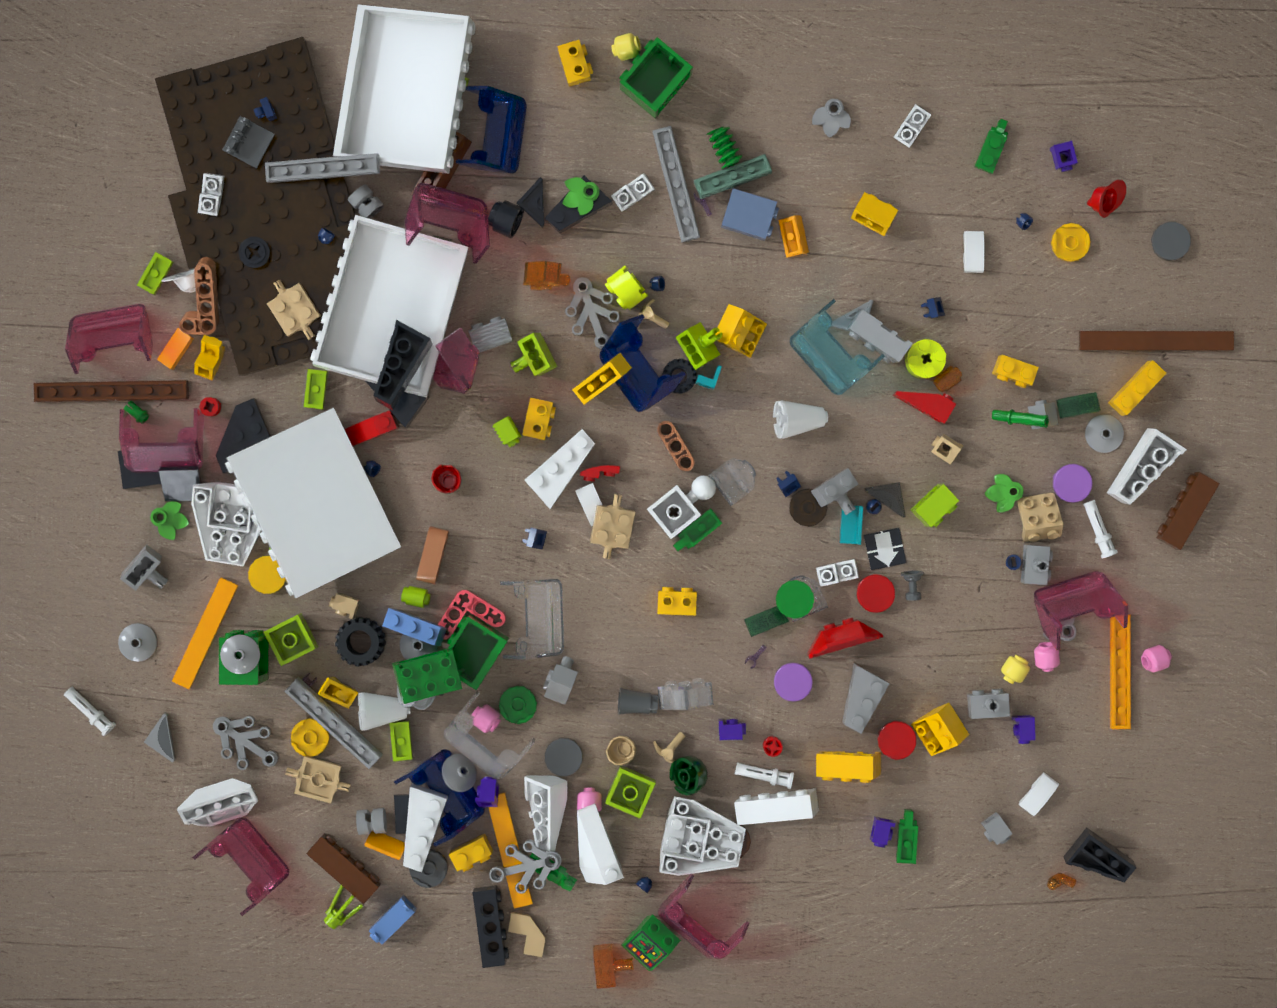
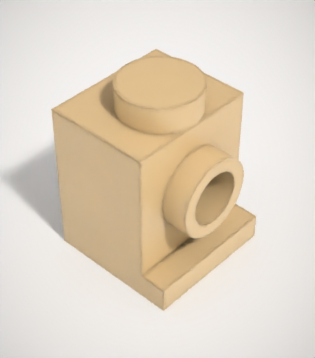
(947, 455)
(345, 605)

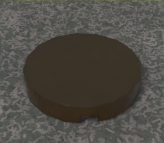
(806, 509)

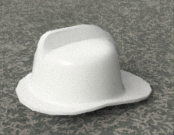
(184, 281)

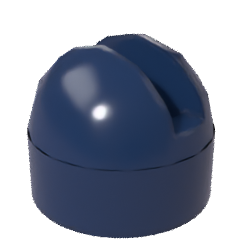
(1024, 221)
(325, 236)
(658, 283)
(372, 468)
(871, 503)
(1009, 563)
(645, 884)

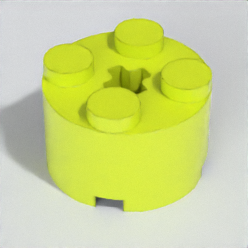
(626, 288)
(936, 358)

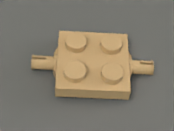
(293, 309)
(612, 526)
(318, 779)

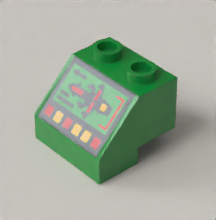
(650, 942)

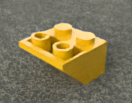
(740, 330)
(940, 729)

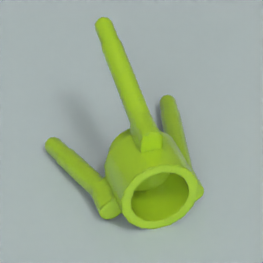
(335, 916)

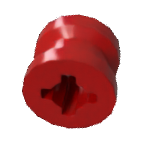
(214, 406)
(772, 749)

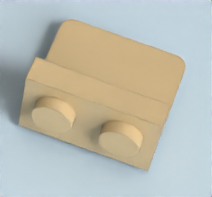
(1040, 517)

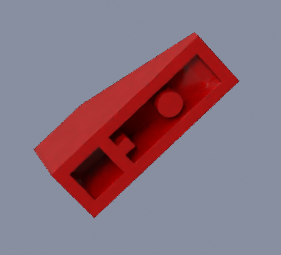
(933, 405)
(372, 428)

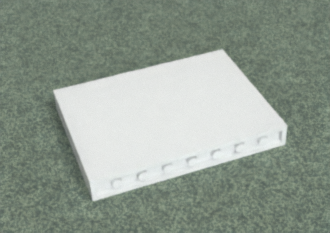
(405, 87)
(382, 283)
(312, 503)

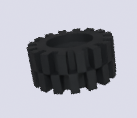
(688, 368)

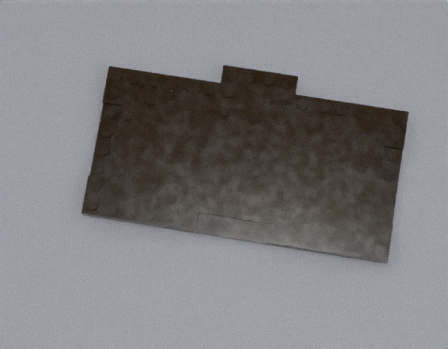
(287, 215)

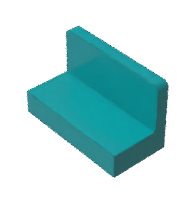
(707, 382)
(851, 526)

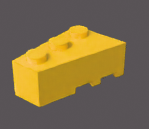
(848, 766)

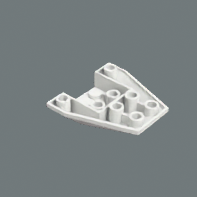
(223, 523)
(698, 840)

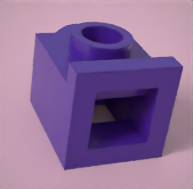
(1067, 150)
(1024, 728)
(731, 729)
(487, 792)
(881, 831)

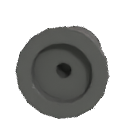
(912, 577)

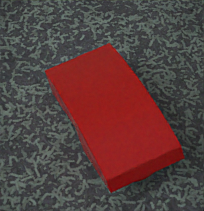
(594, 472)

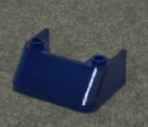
(502, 132)
(640, 383)
(460, 806)

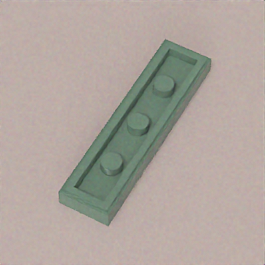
(733, 176)

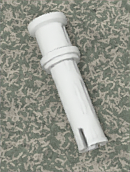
(1103, 538)
(95, 716)
(774, 777)

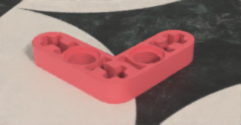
(470, 606)

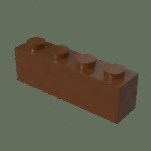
(442, 179)
(1187, 510)
(344, 868)

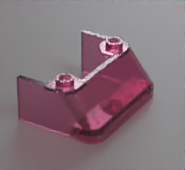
(450, 211)
(108, 330)
(456, 363)
(152, 456)
(1076, 598)
(253, 857)
(674, 915)

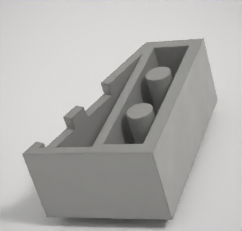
(878, 337)
(863, 697)

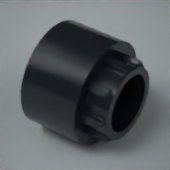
(505, 218)

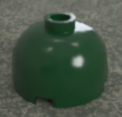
(688, 775)

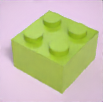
(935, 505)
(291, 639)
(630, 791)

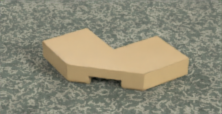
(525, 925)

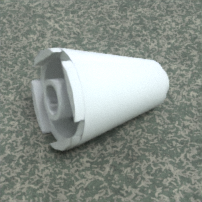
(797, 418)
(379, 710)

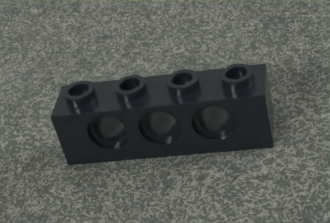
(489, 956)

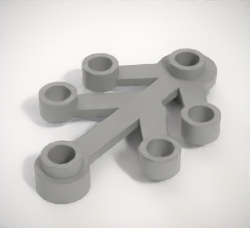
(590, 309)
(242, 740)
(528, 865)

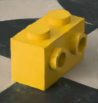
(574, 62)
(874, 213)
(1015, 370)
(538, 419)
(677, 602)
(471, 852)

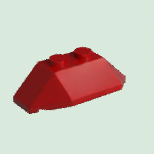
(842, 636)

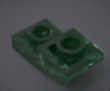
(1078, 405)
(765, 621)

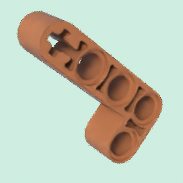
(203, 295)

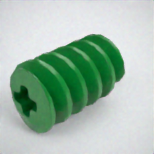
(725, 147)

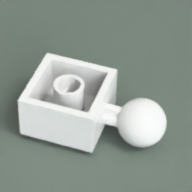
(702, 488)

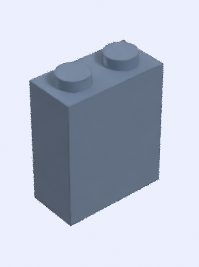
(750, 215)

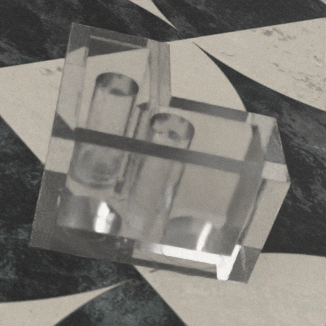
(685, 695)

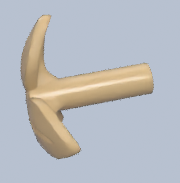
(649, 314)
(668, 753)

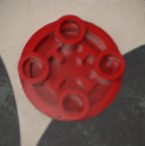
(875, 593)
(896, 740)

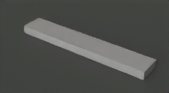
(322, 168)
(676, 184)
(333, 723)

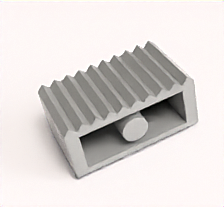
(491, 334)

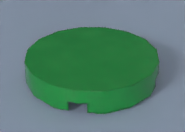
(794, 599)
(517, 704)

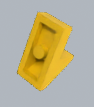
(338, 692)

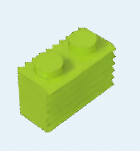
(507, 431)

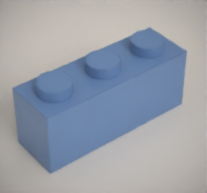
(414, 627)

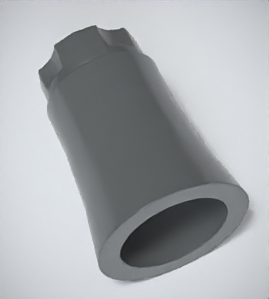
(636, 702)

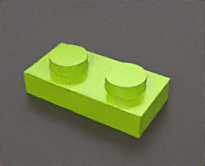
(154, 273)
(315, 389)
(401, 741)

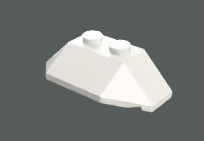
(218, 803)

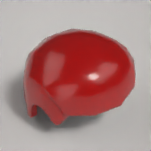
(446, 479)

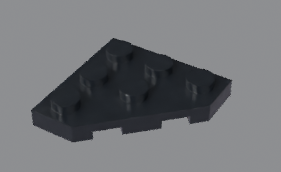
(243, 431)

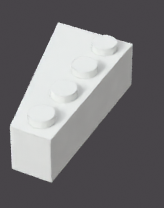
(1144, 465)
(557, 471)
(776, 807)
(422, 823)

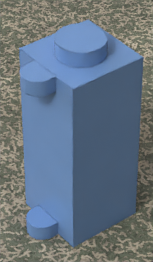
(392, 920)

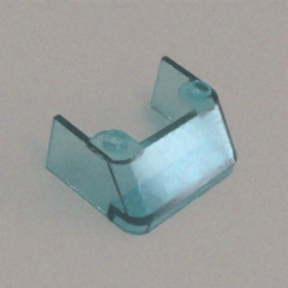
(827, 356)

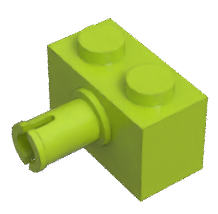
(699, 344)
(535, 356)

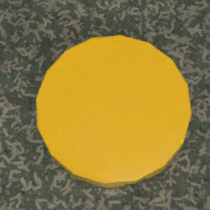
(1070, 242)
(264, 575)
(309, 738)

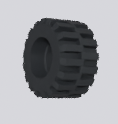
(345, 648)

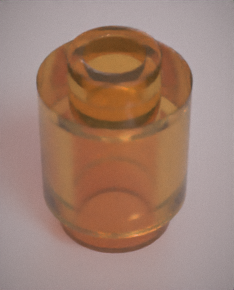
(947, 379)

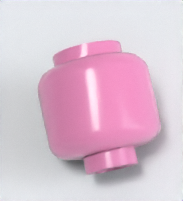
(1046, 656)
(1156, 658)
(486, 718)
(588, 798)

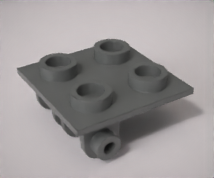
(248, 142)

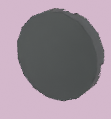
(1171, 241)
(563, 756)
(433, 871)

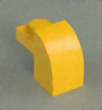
(209, 357)

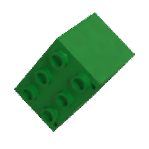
(655, 77)
(475, 649)
(259, 673)
(427, 676)

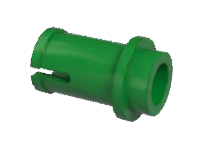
(140, 415)

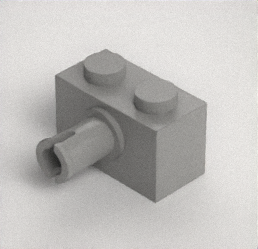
(836, 490)
(1036, 564)
(143, 568)
(560, 681)
(988, 704)

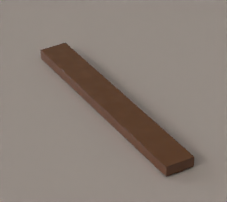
(1156, 340)
(111, 391)

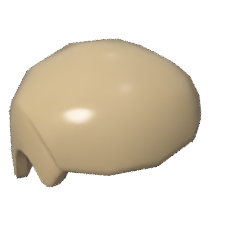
(621, 750)

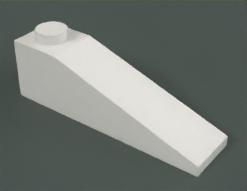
(547, 803)
(596, 853)

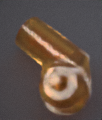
(1059, 879)

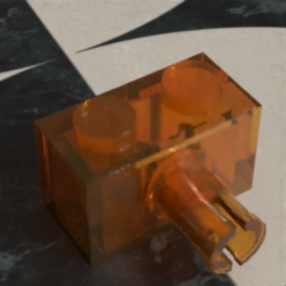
(544, 275)
(607, 965)

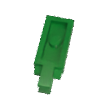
(992, 147)
(698, 530)
(907, 839)
(557, 876)

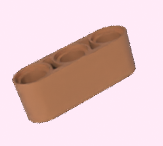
(674, 436)
(432, 555)

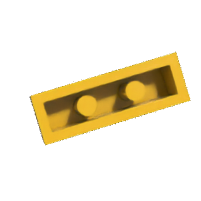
(602, 378)
(1137, 387)

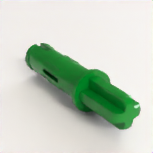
(1020, 418)

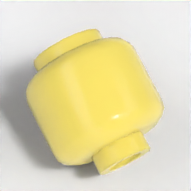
(626, 46)
(1015, 669)

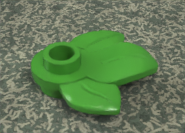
(577, 196)
(1001, 492)
(172, 519)

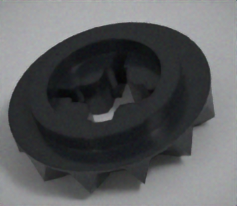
(245, 254)

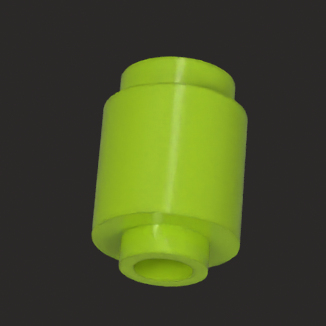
(415, 596)

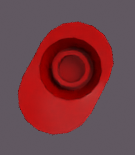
(1108, 198)

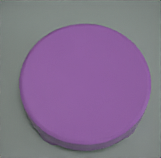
(1072, 483)
(793, 681)

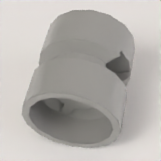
(361, 197)
(371, 821)

